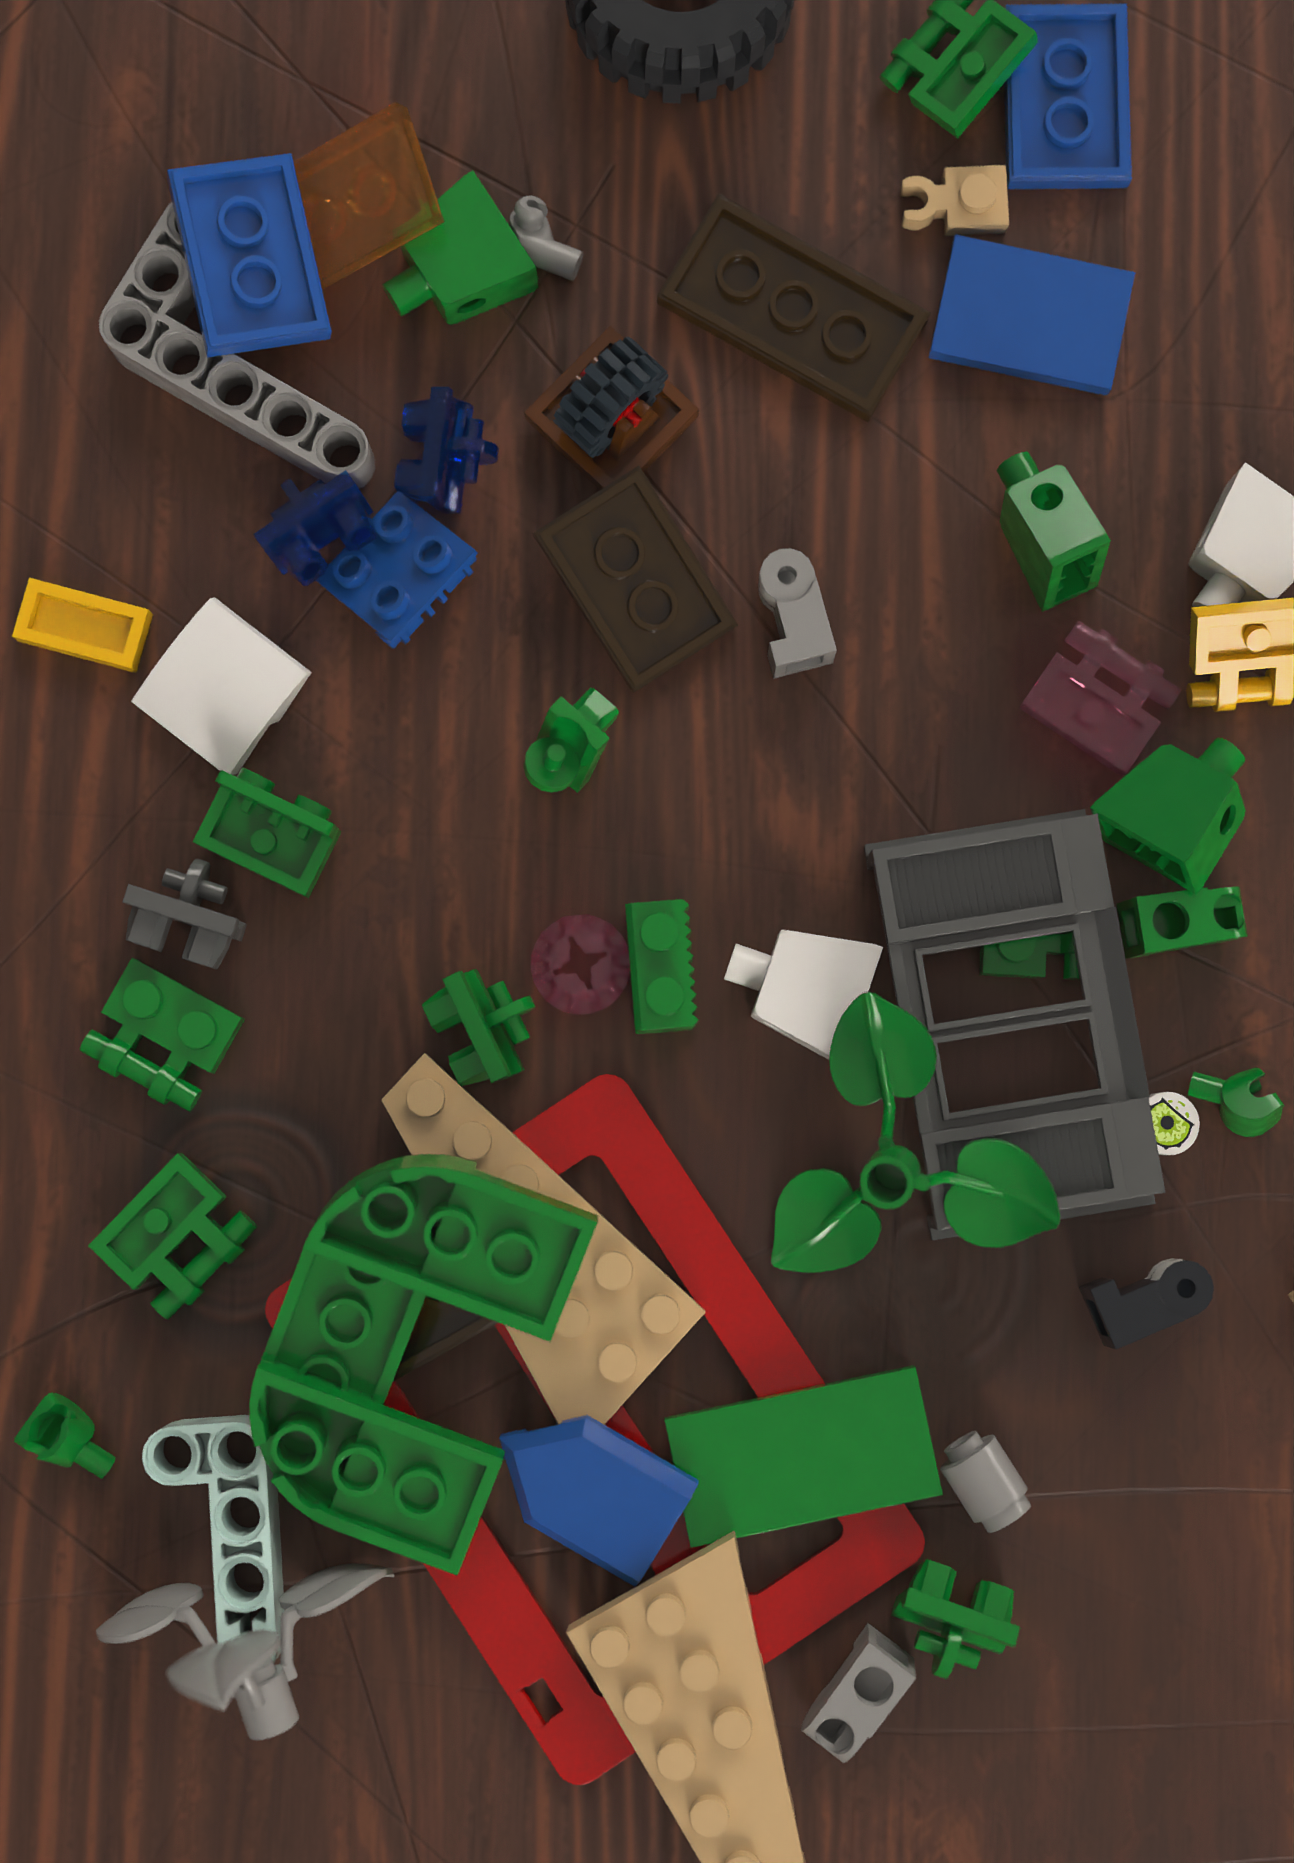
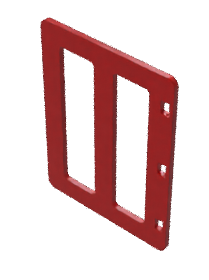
(489, 1590)

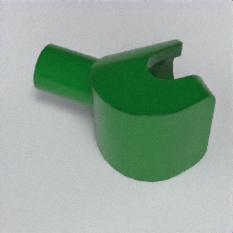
(1237, 1106)
(62, 1435)

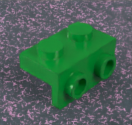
(268, 833)

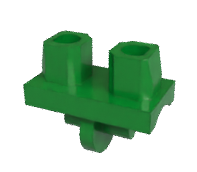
(570, 743)
(470, 1003)
(982, 1625)

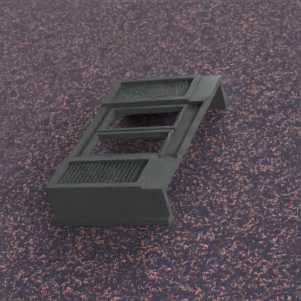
(1007, 887)

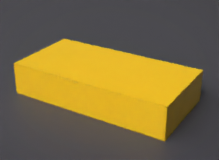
(82, 625)

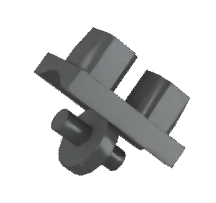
(154, 913)

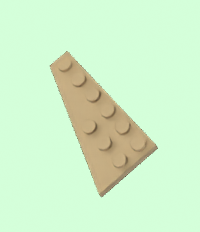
(621, 1305)
(697, 1704)

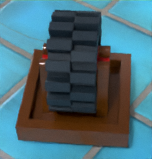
(612, 410)

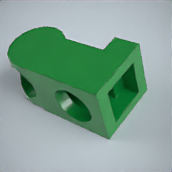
(1180, 920)

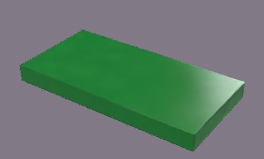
(805, 1455)

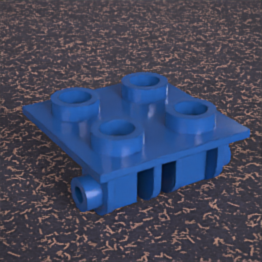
(399, 570)

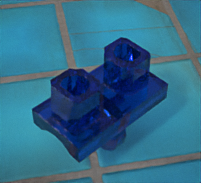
(450, 450)
(312, 522)

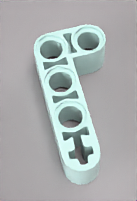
(230, 1541)

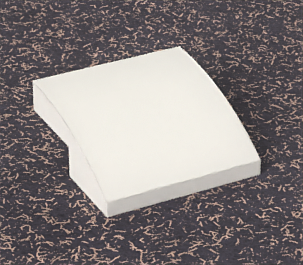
(221, 686)

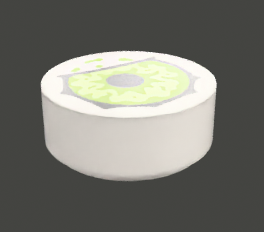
(1174, 1122)

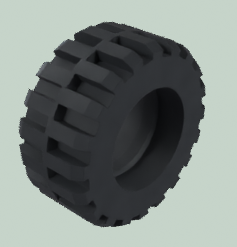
(679, 49)

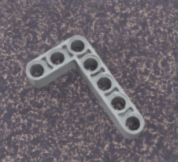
(208, 384)

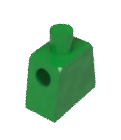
(466, 261)
(1051, 530)
(1176, 811)

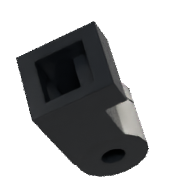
(1166, 1297)

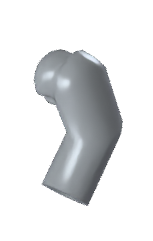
(535, 235)

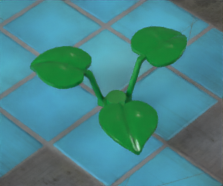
(993, 1197)

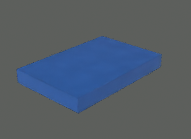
(1070, 100)
(248, 254)
(1032, 315)

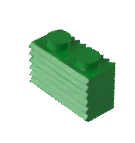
(661, 966)

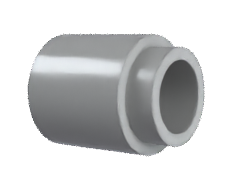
(985, 1481)

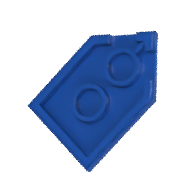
(597, 1492)

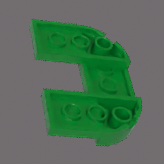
(344, 1325)

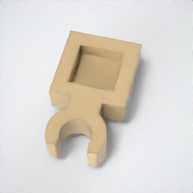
(969, 200)

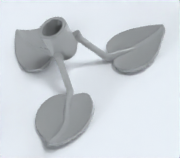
(244, 1664)

